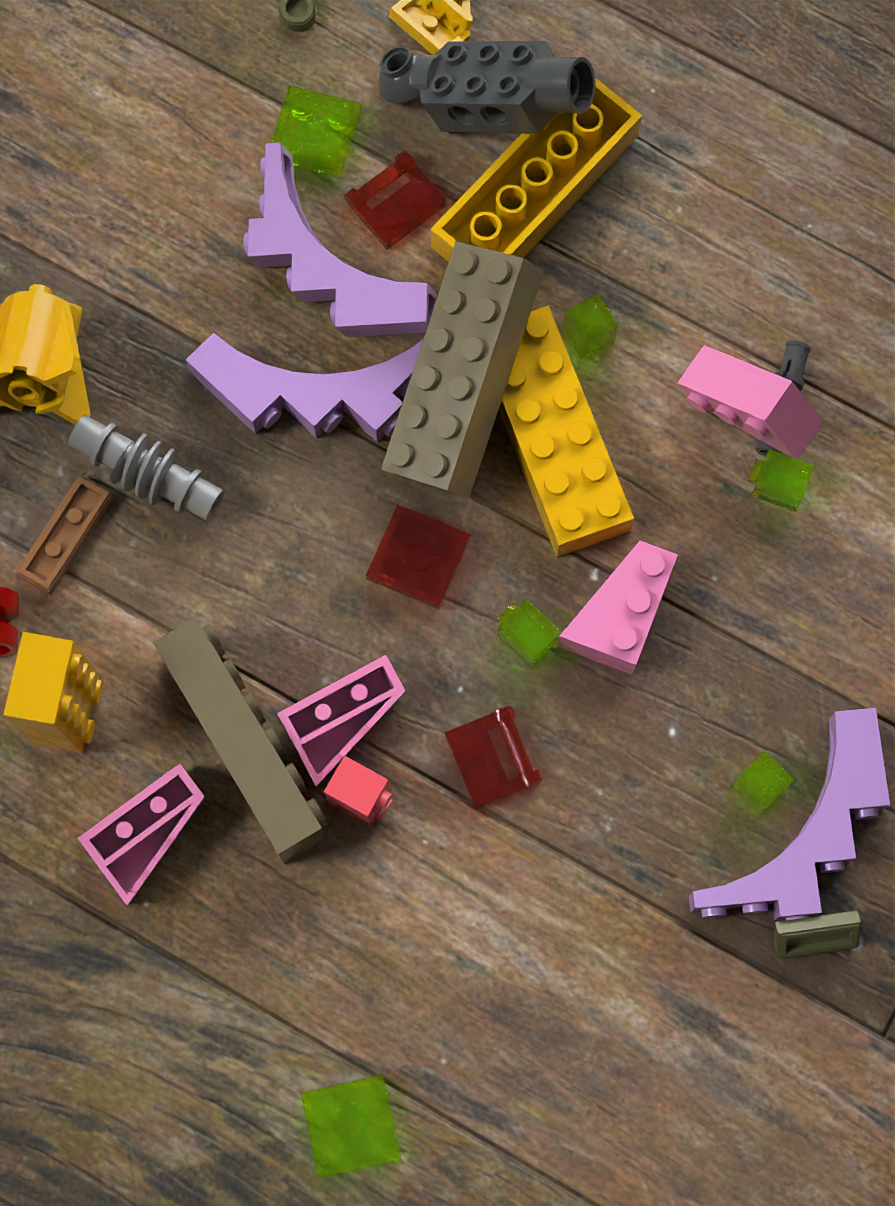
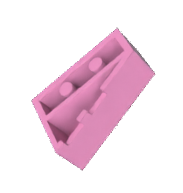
(751, 400)
(622, 610)
(339, 715)
(142, 830)

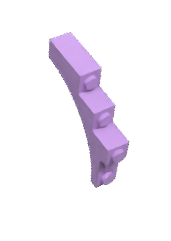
(284, 238)
(316, 401)
(852, 785)

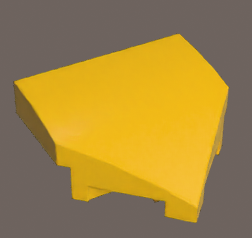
(433, 21)

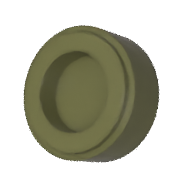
(297, 14)

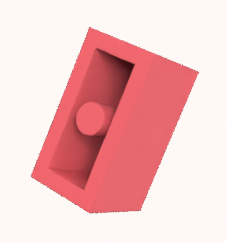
(359, 792)

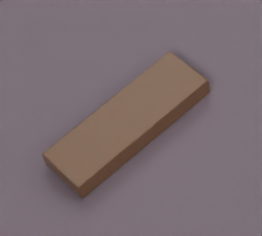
(64, 534)

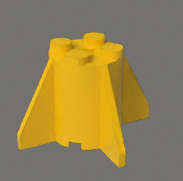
(41, 354)

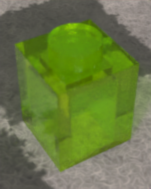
(589, 326)
(780, 480)
(527, 632)
(762, 782)

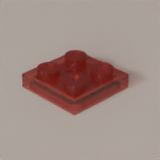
(418, 556)

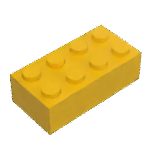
(53, 693)

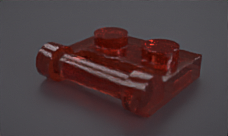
(401, 210)
(479, 760)

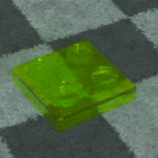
(317, 129)
(350, 1126)

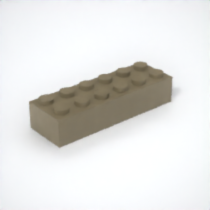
(462, 368)
(237, 735)

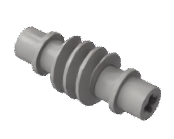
(145, 469)

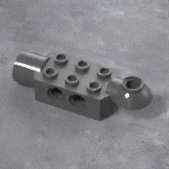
(489, 84)

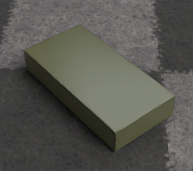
(817, 934)

